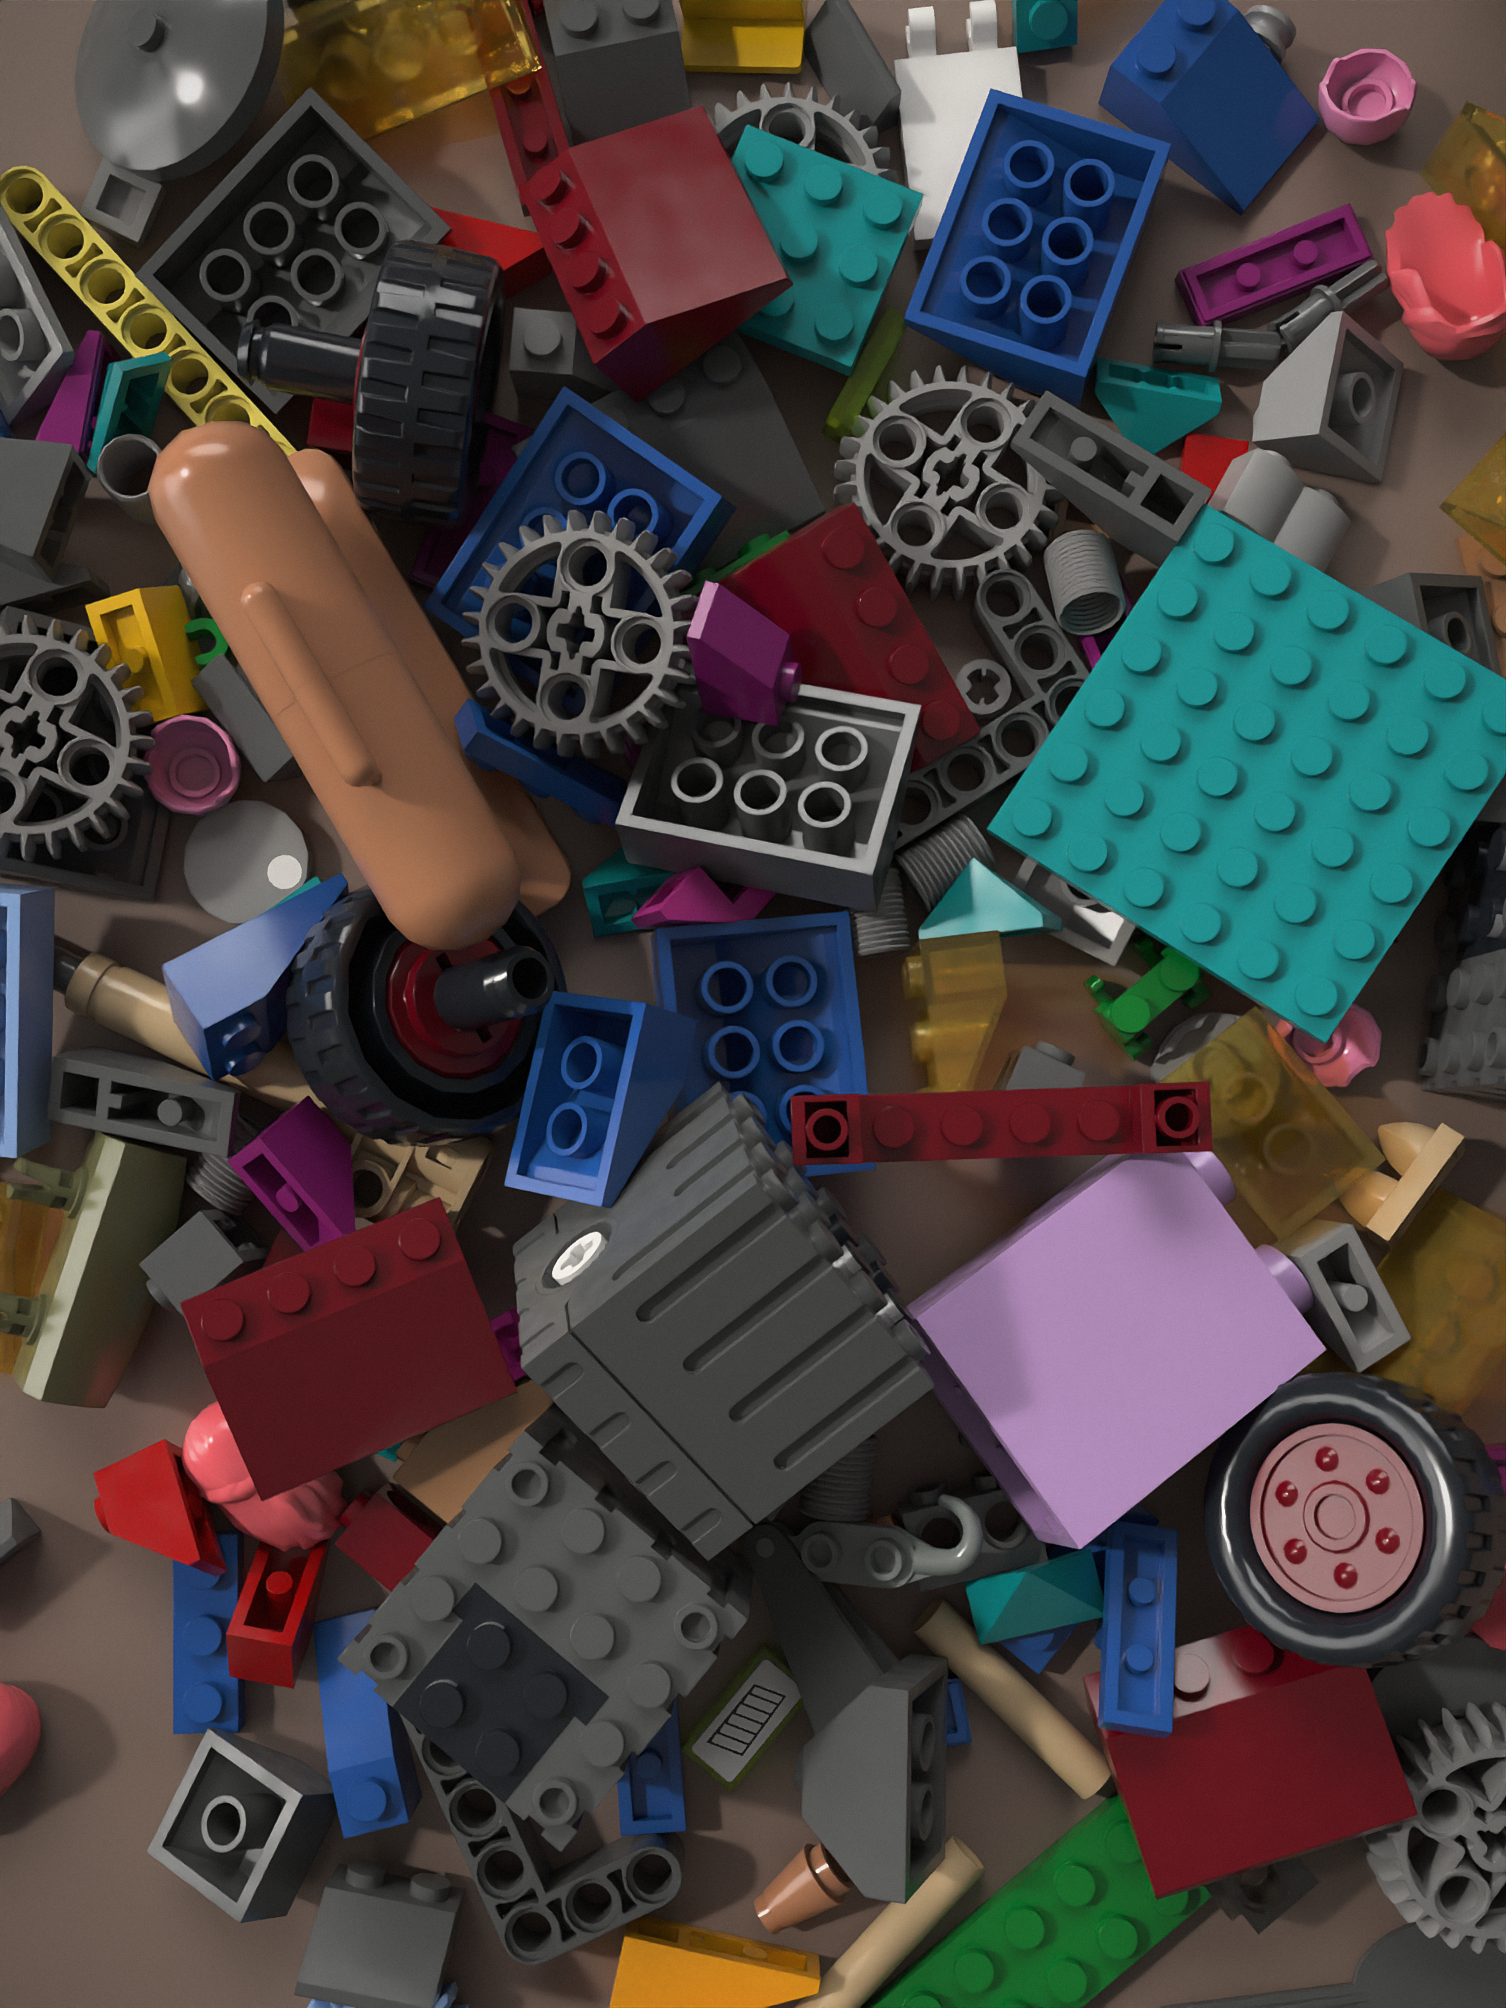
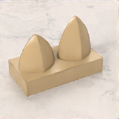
(1423, 1160)

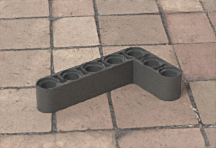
(1034, 716)
(536, 1884)

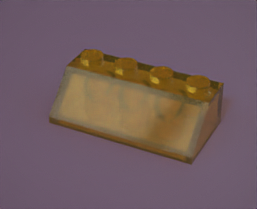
(401, 58)
(1451, 1298)

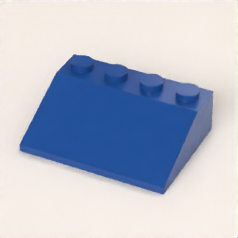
(1037, 243)
(584, 465)
(770, 1012)

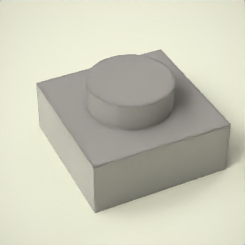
(122, 203)

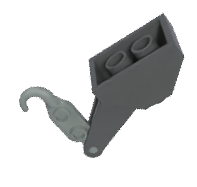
(879, 1724)

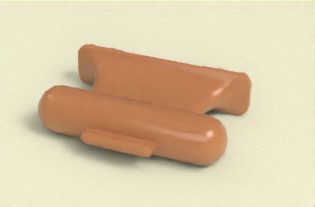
(354, 682)

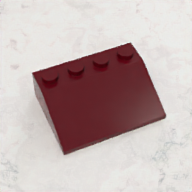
(654, 246)
(854, 624)
(348, 1348)
(1257, 1765)

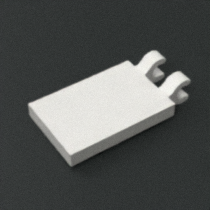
(943, 105)

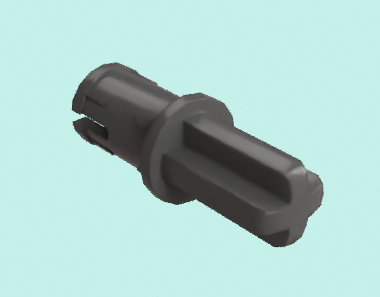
(1343, 295)
(1216, 346)

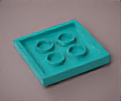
(836, 238)

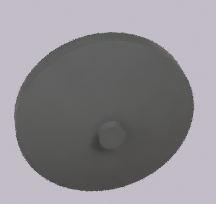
(175, 79)

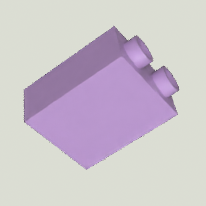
(1112, 1338)

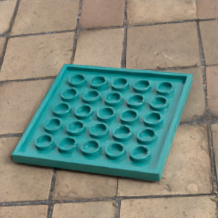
(1263, 772)

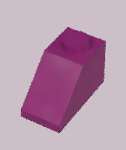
(740, 659)
(302, 1174)

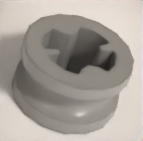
(1273, 28)
(1000, 693)

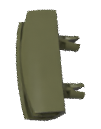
(94, 1290)

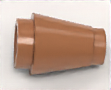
(803, 1889)

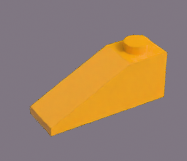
(704, 1968)

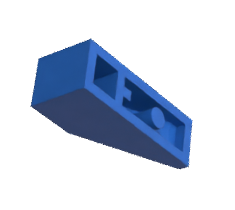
(364, 1737)

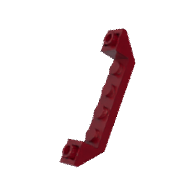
(1001, 1123)

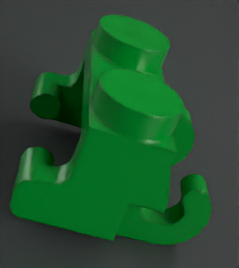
(1147, 996)

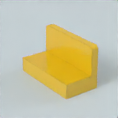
(744, 35)
(150, 637)

